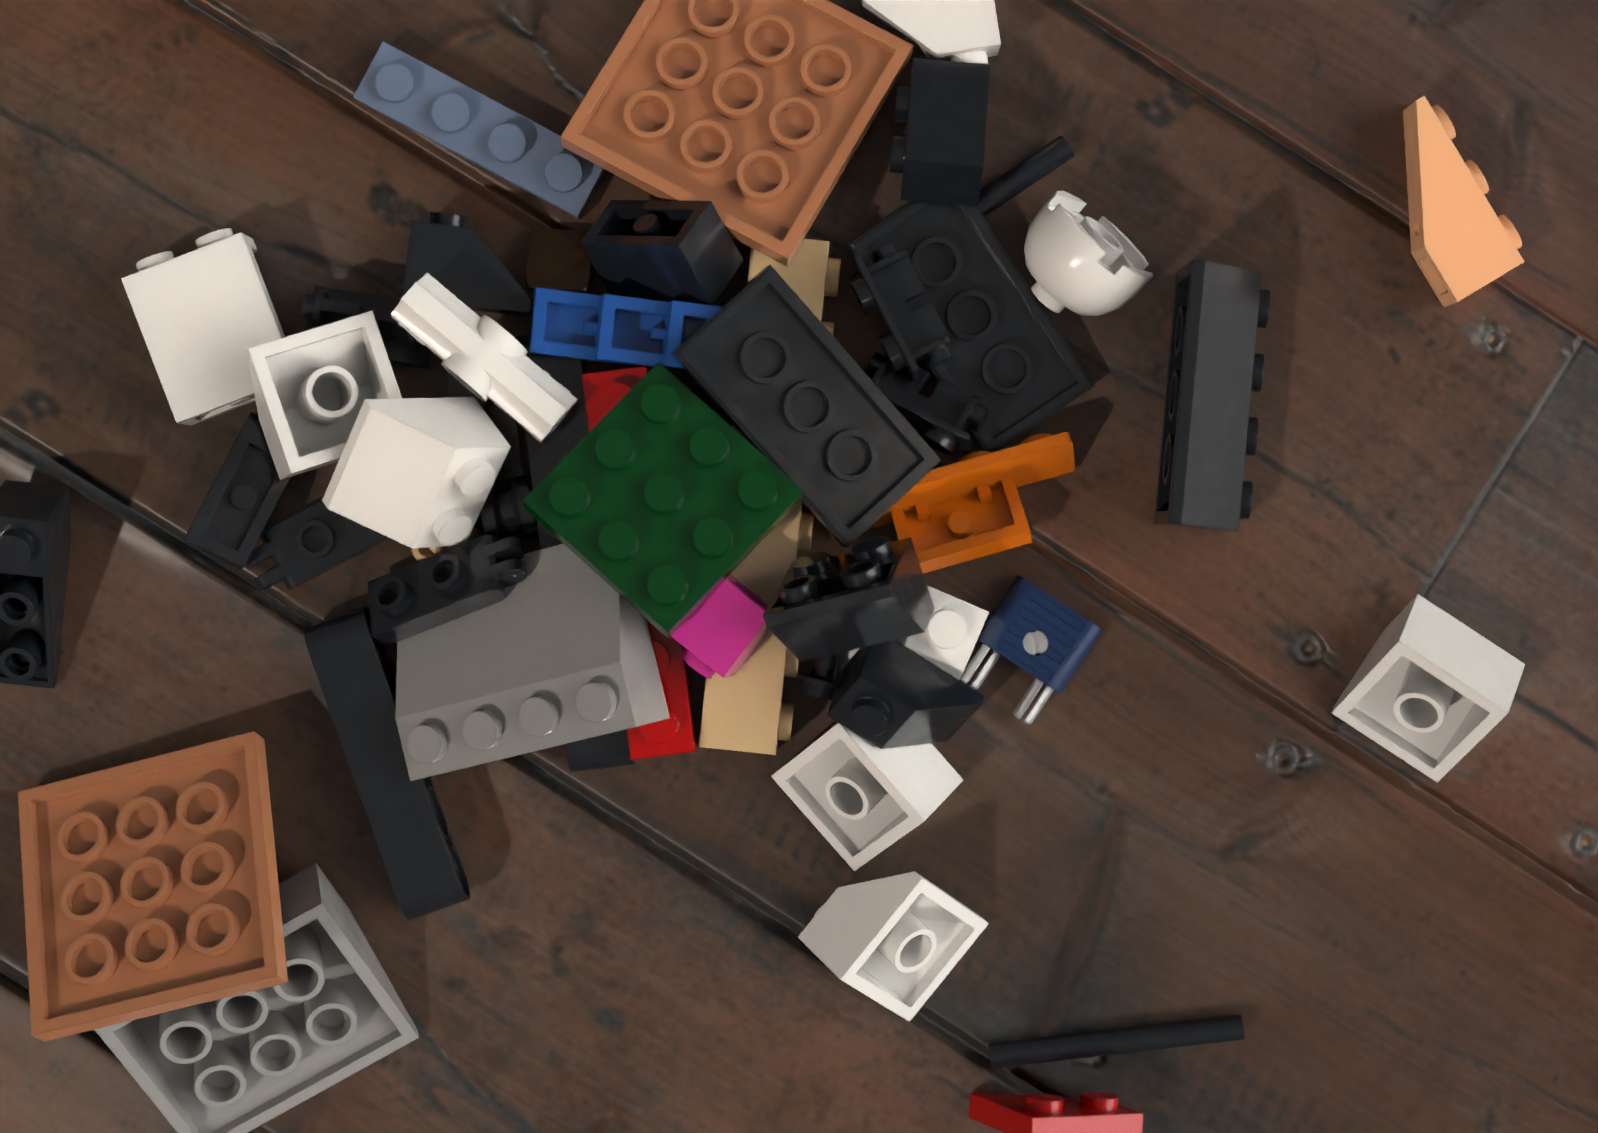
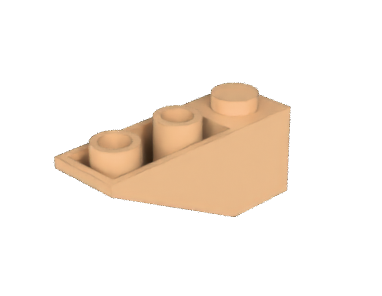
(1450, 220)

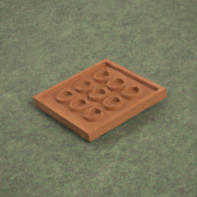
(739, 108)
(150, 887)

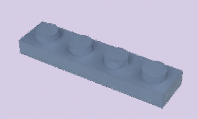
(478, 129)

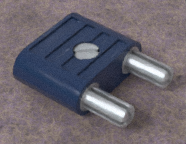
(1036, 636)

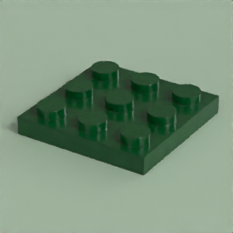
(663, 499)

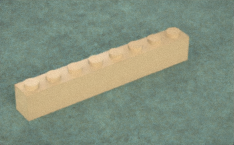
(748, 708)

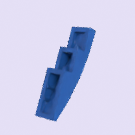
(612, 327)

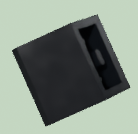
(850, 599)

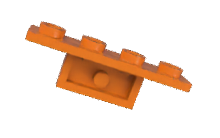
(975, 503)

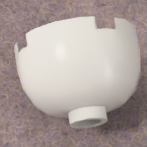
(1081, 260)

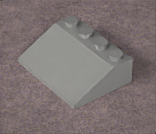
(528, 672)
(274, 1047)

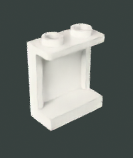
(201, 320)

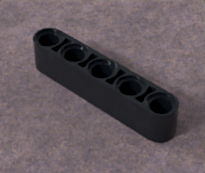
(400, 811)

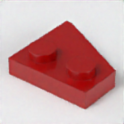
(1054, 1114)

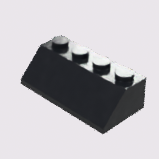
(1209, 397)

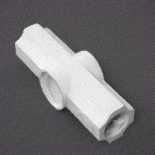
(483, 357)

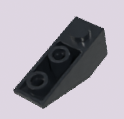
(32, 580)

